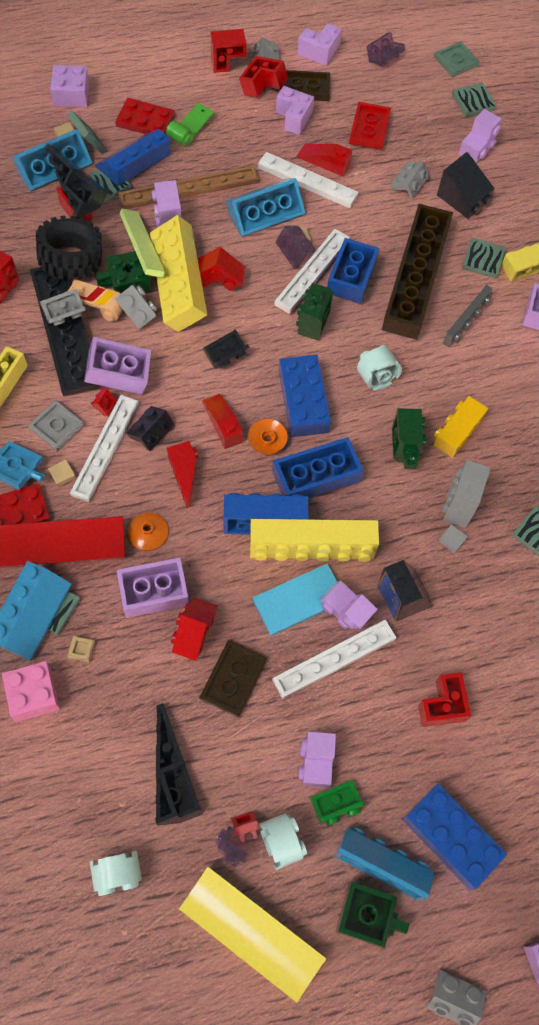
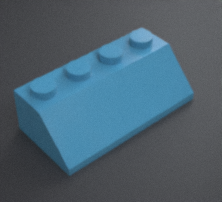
(35, 164)
(266, 206)
(30, 610)
(384, 864)

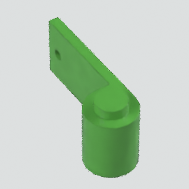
(190, 125)

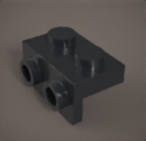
(225, 348)
(151, 427)

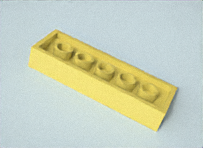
(252, 934)

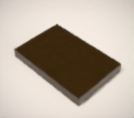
(310, 83)
(233, 678)

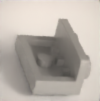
(266, 49)
(411, 178)
(62, 306)
(137, 306)
(457, 999)

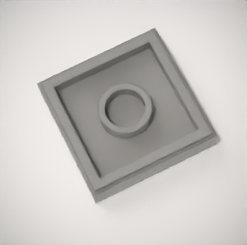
(56, 425)

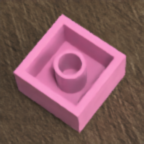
(30, 691)

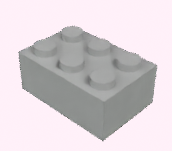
(465, 493)

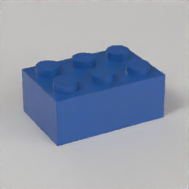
(353, 270)

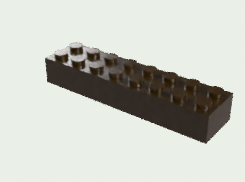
(417, 272)

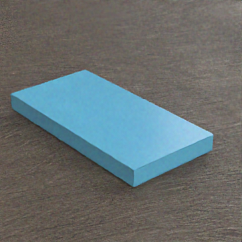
(294, 600)

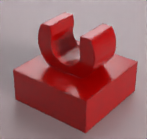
(104, 402)
(244, 824)

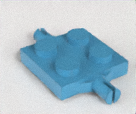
(19, 465)

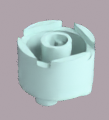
(378, 368)
(281, 840)
(115, 872)

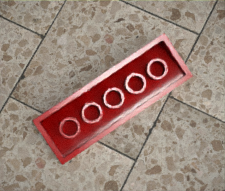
(62, 541)

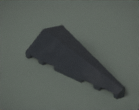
(83, 192)
(174, 791)

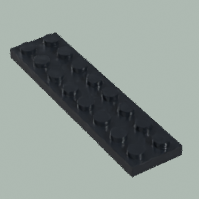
(66, 340)

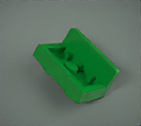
(336, 803)

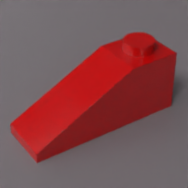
(327, 156)
(223, 421)
(183, 463)

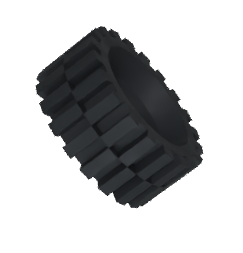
(71, 233)

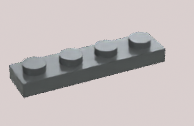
(465, 319)

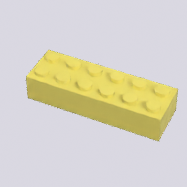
(181, 284)
(313, 539)

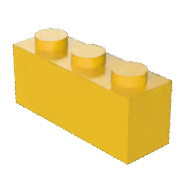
(459, 426)

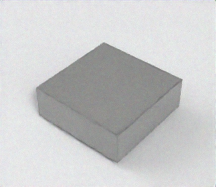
(453, 538)

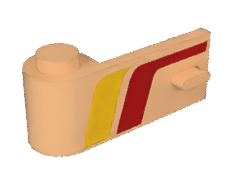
(99, 298)

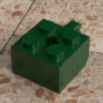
(124, 272)
(314, 311)
(408, 436)
(380, 906)

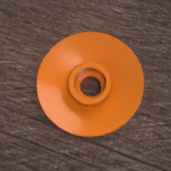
(267, 429)
(150, 539)

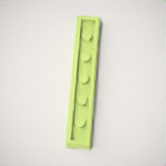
(142, 243)

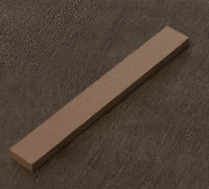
(193, 186)

